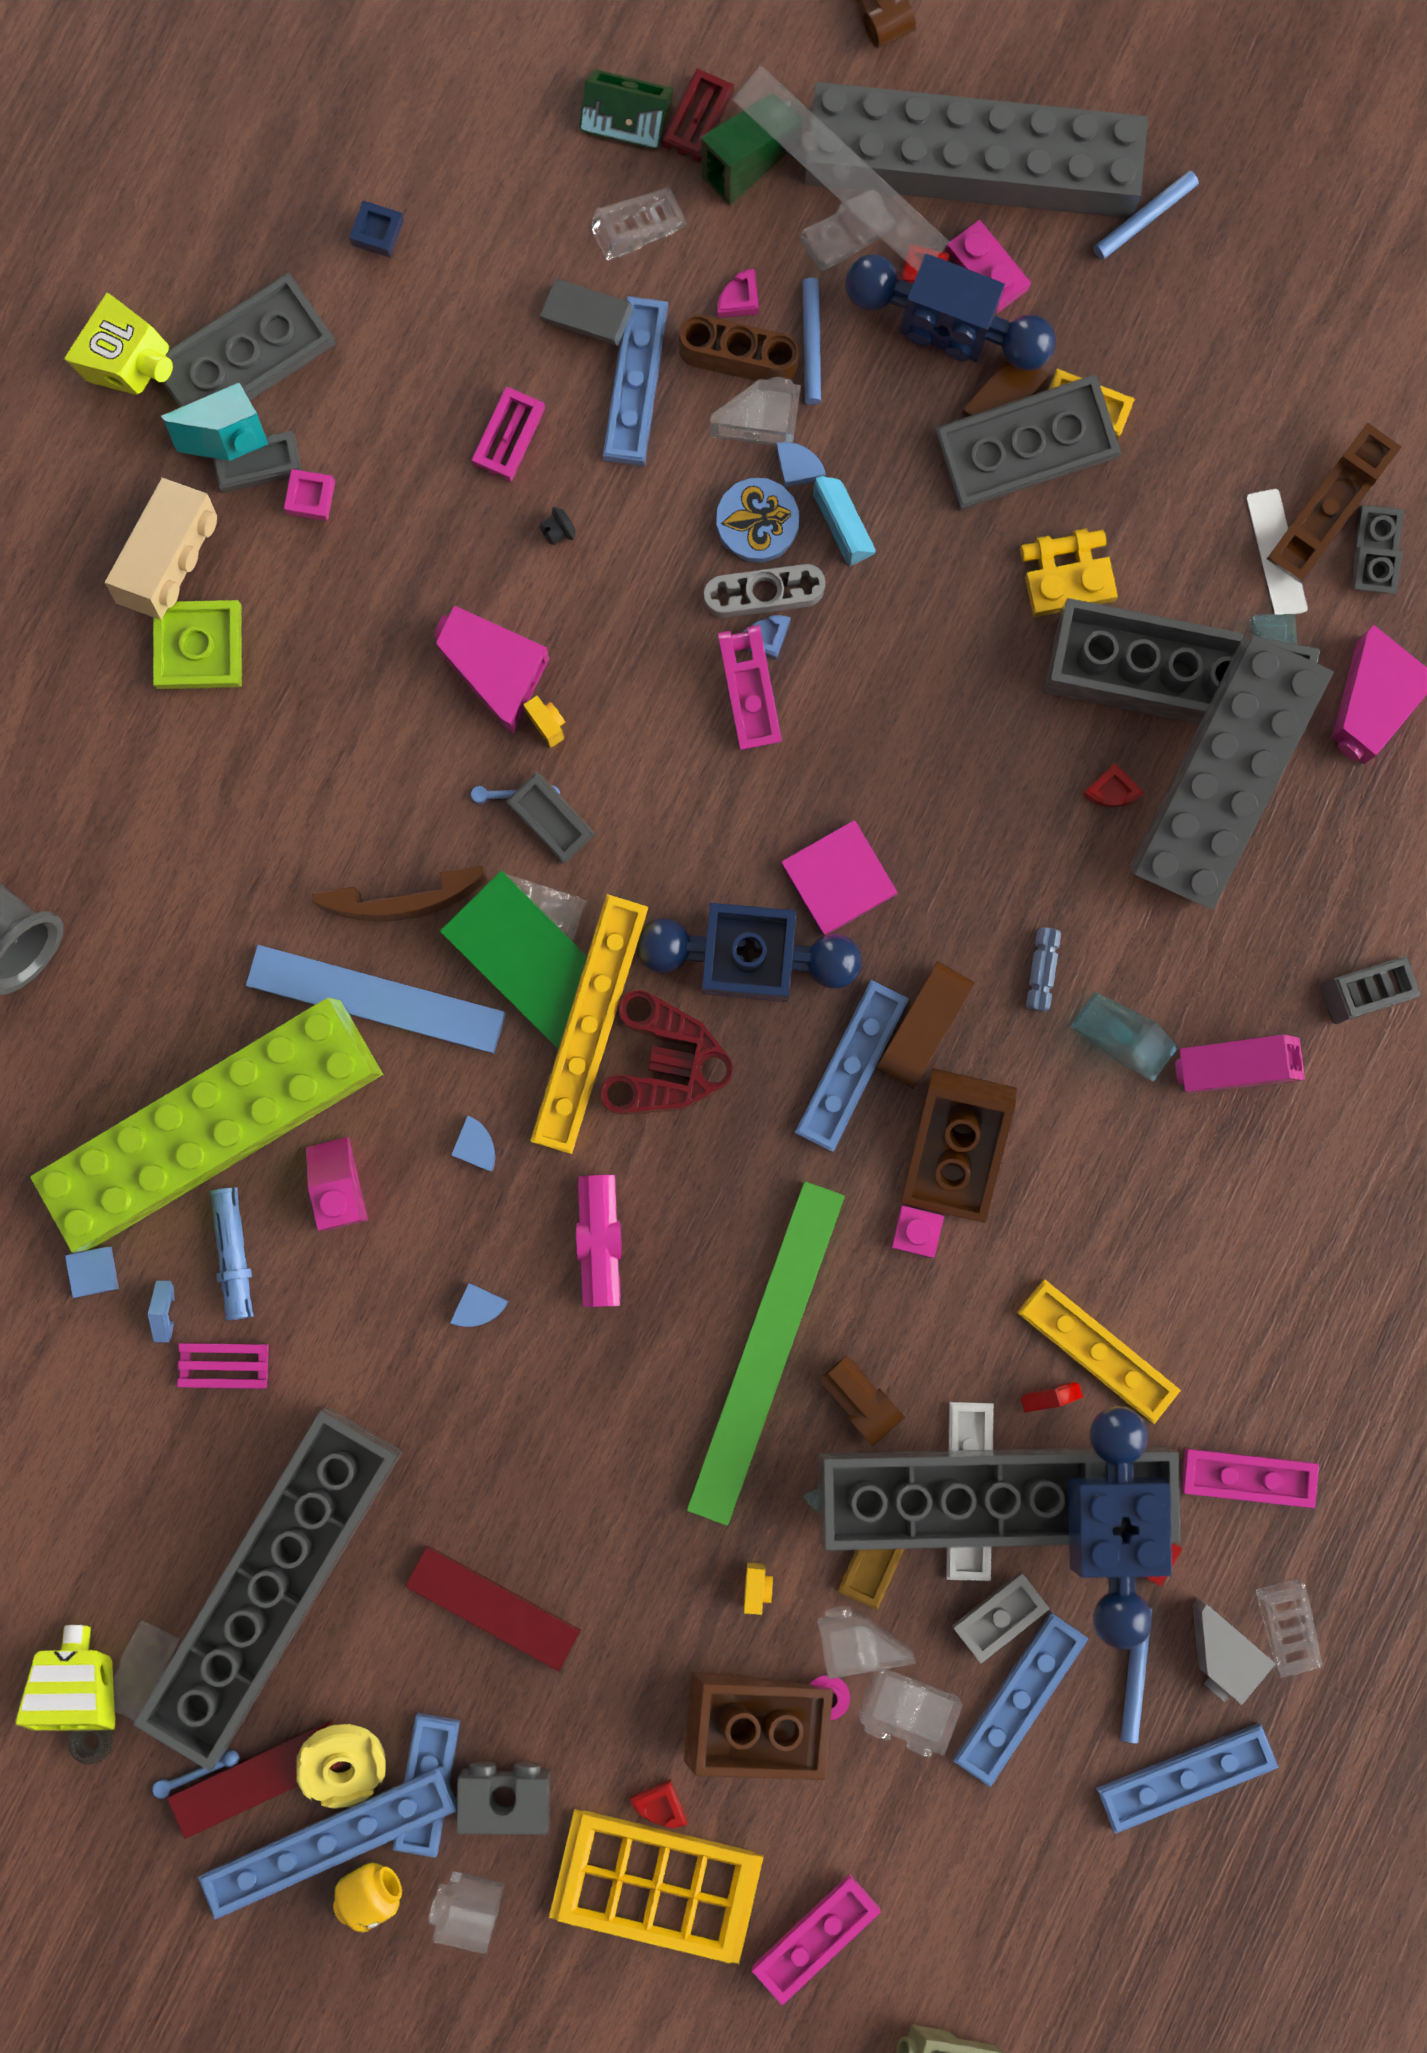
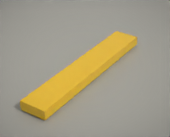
(589, 1023)

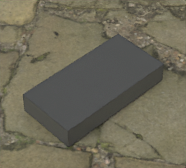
(586, 312)
(260, 466)
(551, 817)

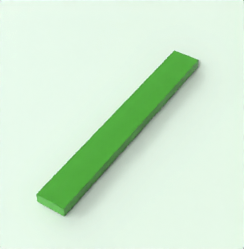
(765, 1353)

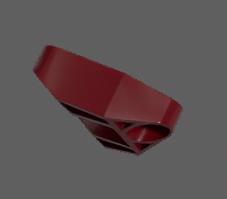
(678, 1027)

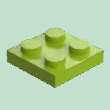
(198, 645)

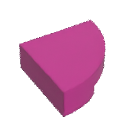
(739, 296)

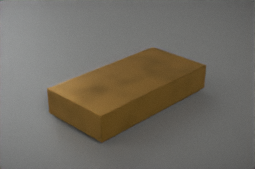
(869, 1575)

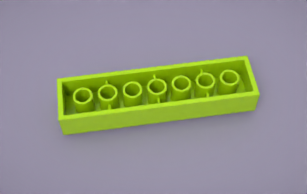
(206, 1125)

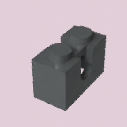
(482, 1814)

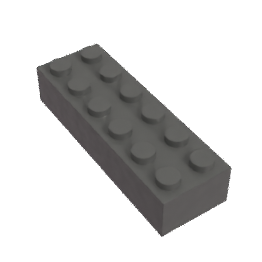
(1142, 660)
(1230, 770)

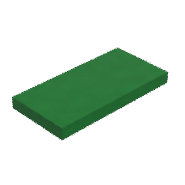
(520, 953)

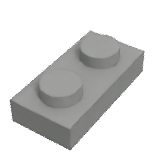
(1000, 1617)

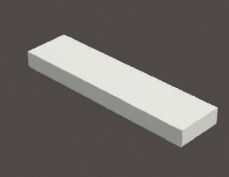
(969, 1430)

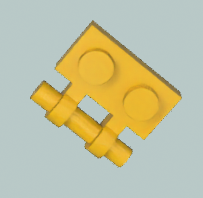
(1084, 581)

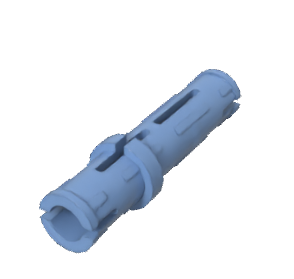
(232, 1262)

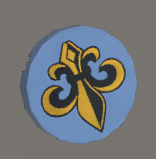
(757, 520)

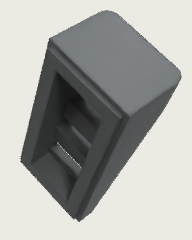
(1344, 998)

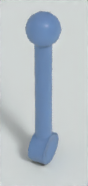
(481, 795)
(164, 1787)

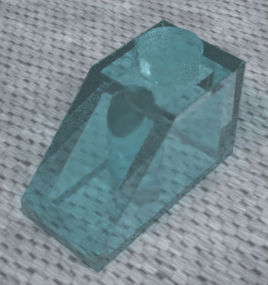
(1125, 1036)

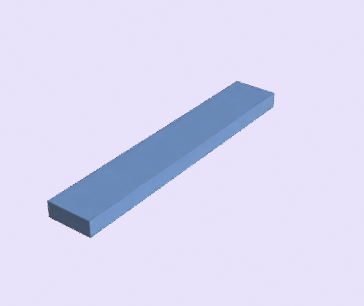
(377, 999)
(328, 1842)

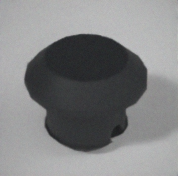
(557, 527)

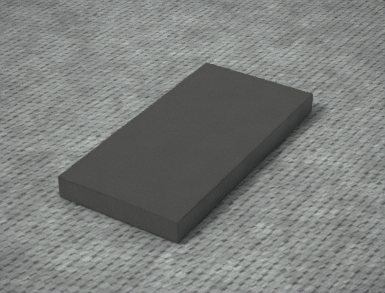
(249, 345)
(1028, 442)

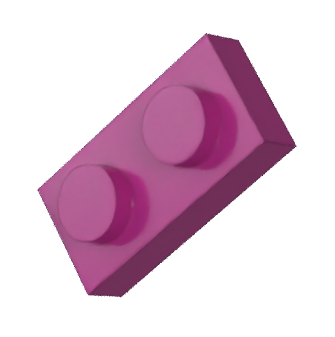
(981, 253)

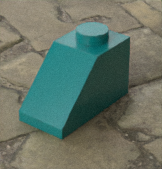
(217, 426)

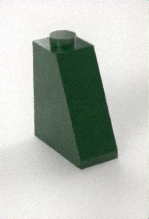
(737, 156)

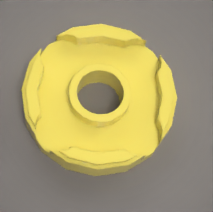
(338, 1744)

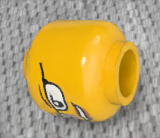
(367, 1897)

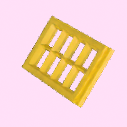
(737, 1905)

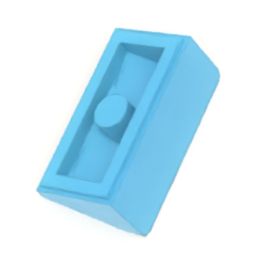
(842, 519)

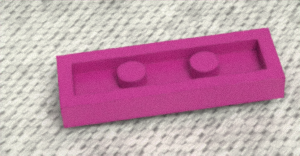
(1249, 1478)
(815, 1939)

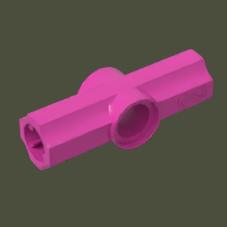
(599, 1240)

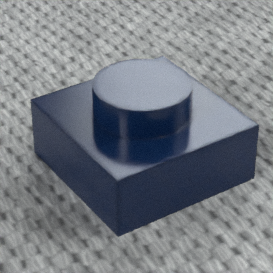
(376, 228)

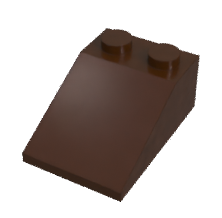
(959, 1145)
(757, 1727)

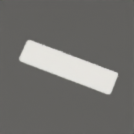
(1269, 528)

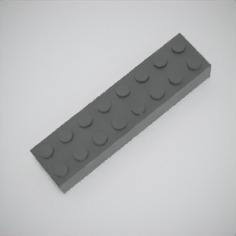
(990, 149)
(964, 1496)
(268, 1588)

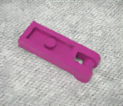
(750, 689)

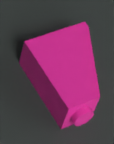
(492, 662)
(1378, 695)
(1240, 1064)

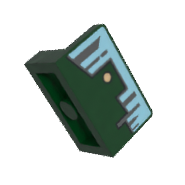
(624, 108)

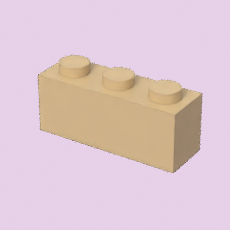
(162, 549)

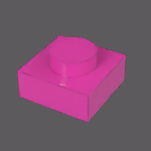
(309, 495)
(917, 1231)

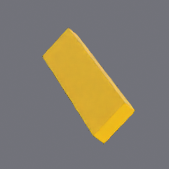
(1098, 1351)

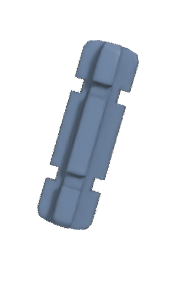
(1043, 969)

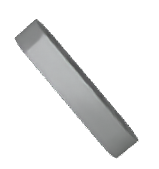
(775, 575)

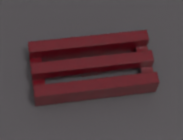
(685, 145)

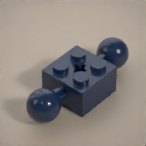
(951, 310)
(831, 960)
(1145, 1544)

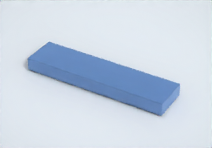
(635, 382)
(851, 1066)
(1020, 1699)
(1187, 1777)

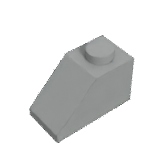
(1227, 1656)

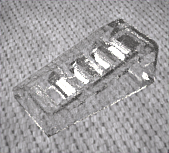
(617, 239)
(1281, 1593)

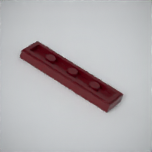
(493, 1608)
(240, 1786)

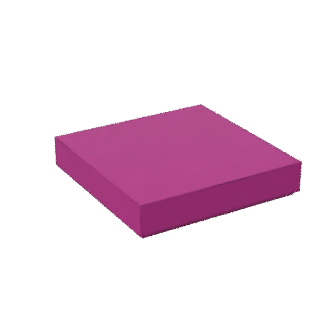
(839, 878)

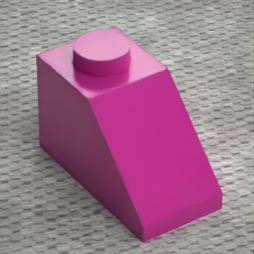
(334, 1185)

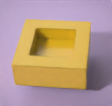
(546, 720)
(757, 1588)

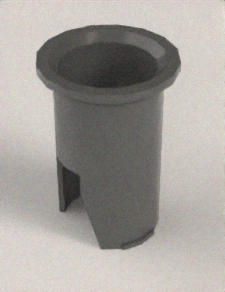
(26, 941)

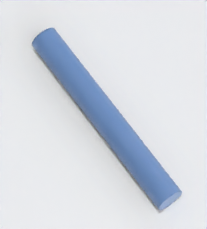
(1146, 215)
(811, 341)
(1134, 1691)

